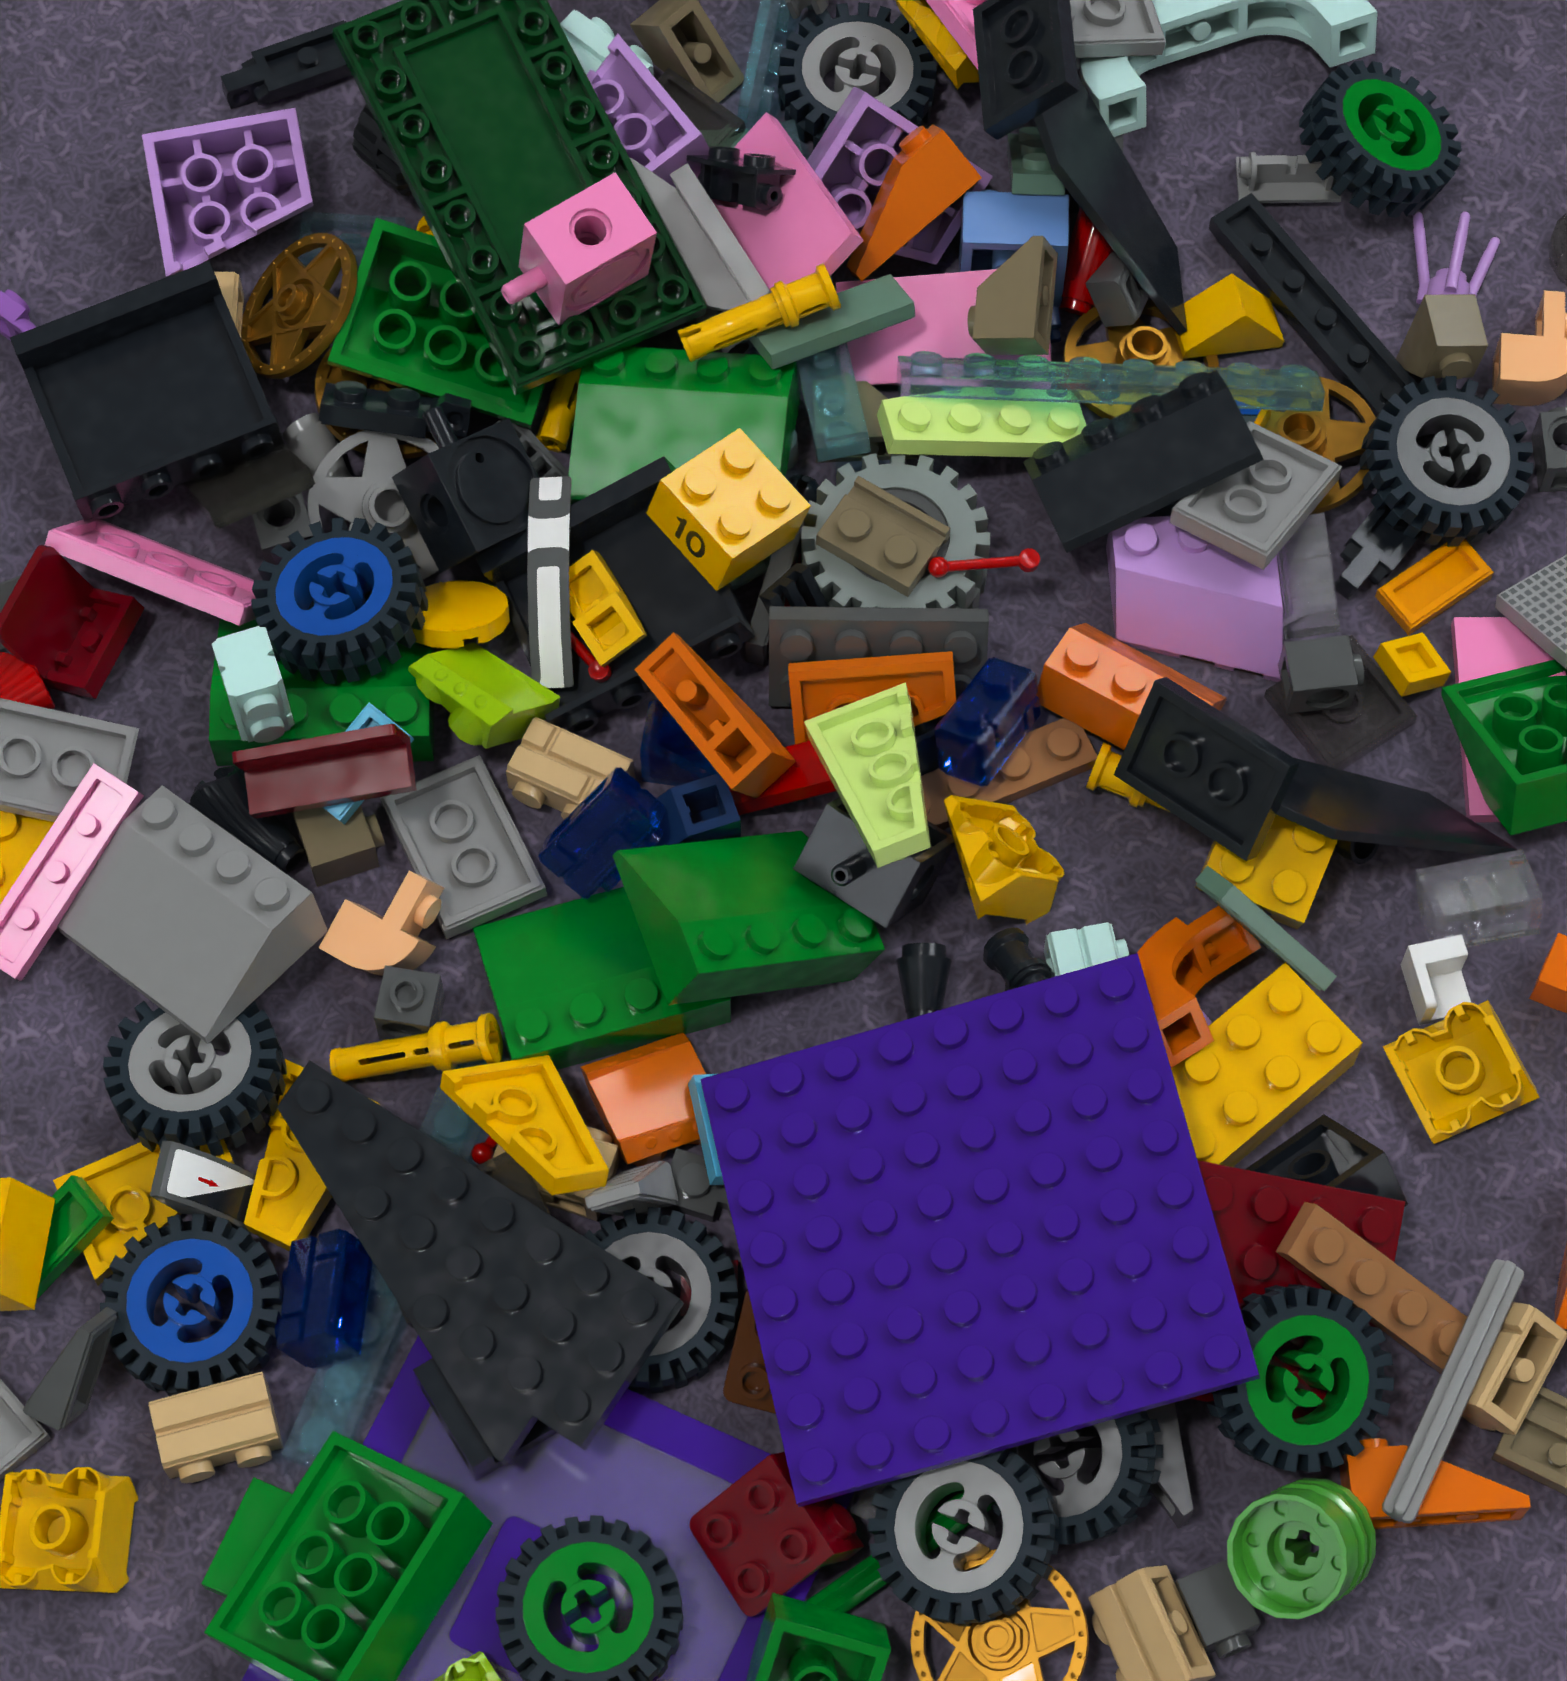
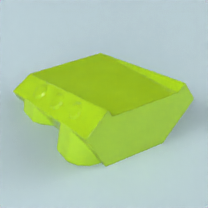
(484, 694)

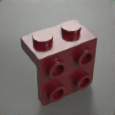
(66, 624)
(765, 1540)

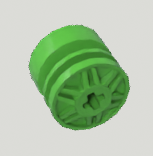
(1276, 1564)

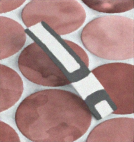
(549, 581)

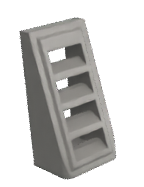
(636, 1188)

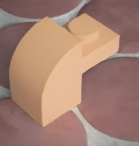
(1534, 367)
(373, 941)

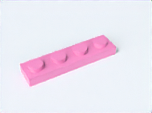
(61, 867)

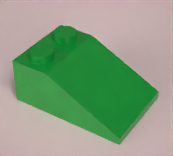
(817, 1644)

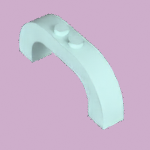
(1333, 28)

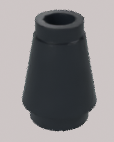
(923, 977)

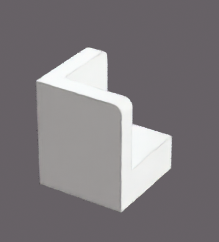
(1435, 977)

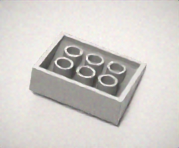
(191, 915)

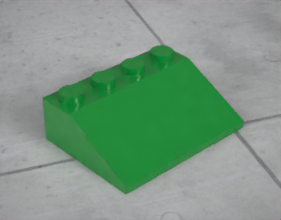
(419, 331)
(661, 405)
(331, 708)
(1516, 742)
(741, 919)
(582, 983)
(350, 1570)

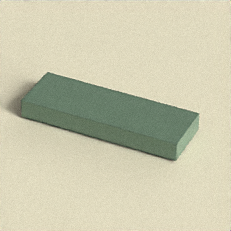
(862, 312)
(1264, 929)

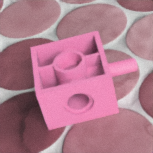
(583, 250)

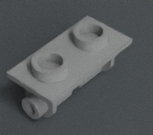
(1283, 179)

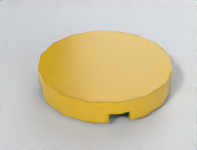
(462, 612)

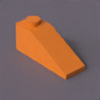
(916, 190)
(715, 718)
(1453, 1496)

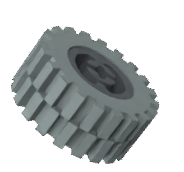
(926, 491)

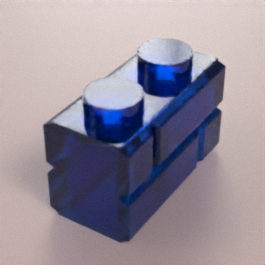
(987, 721)
(607, 820)
(324, 1299)

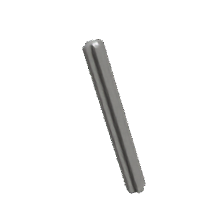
(1452, 1391)

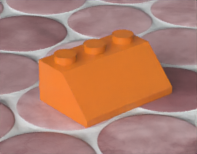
(1105, 683)

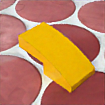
(602, 609)

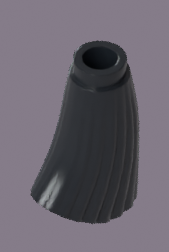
(227, 806)

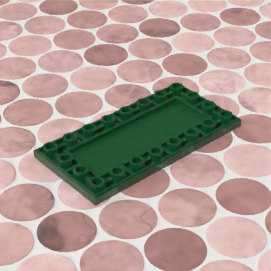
(491, 134)

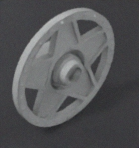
(374, 493)

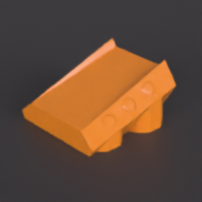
(647, 1098)

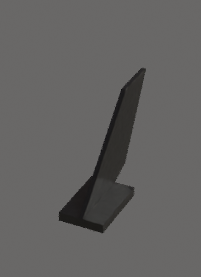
(1032, 74)
(1237, 782)

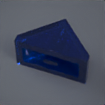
(668, 752)

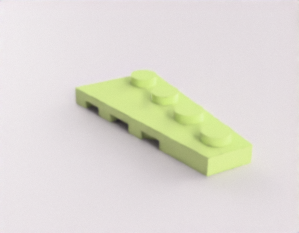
(975, 426)
(876, 771)

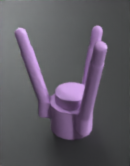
(1450, 279)

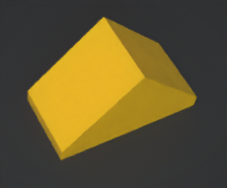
(1229, 320)

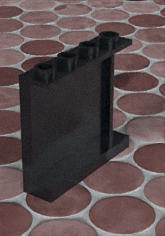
(147, 392)
(654, 576)

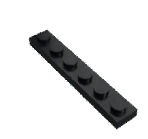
(1309, 302)

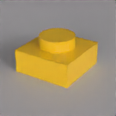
(1412, 664)

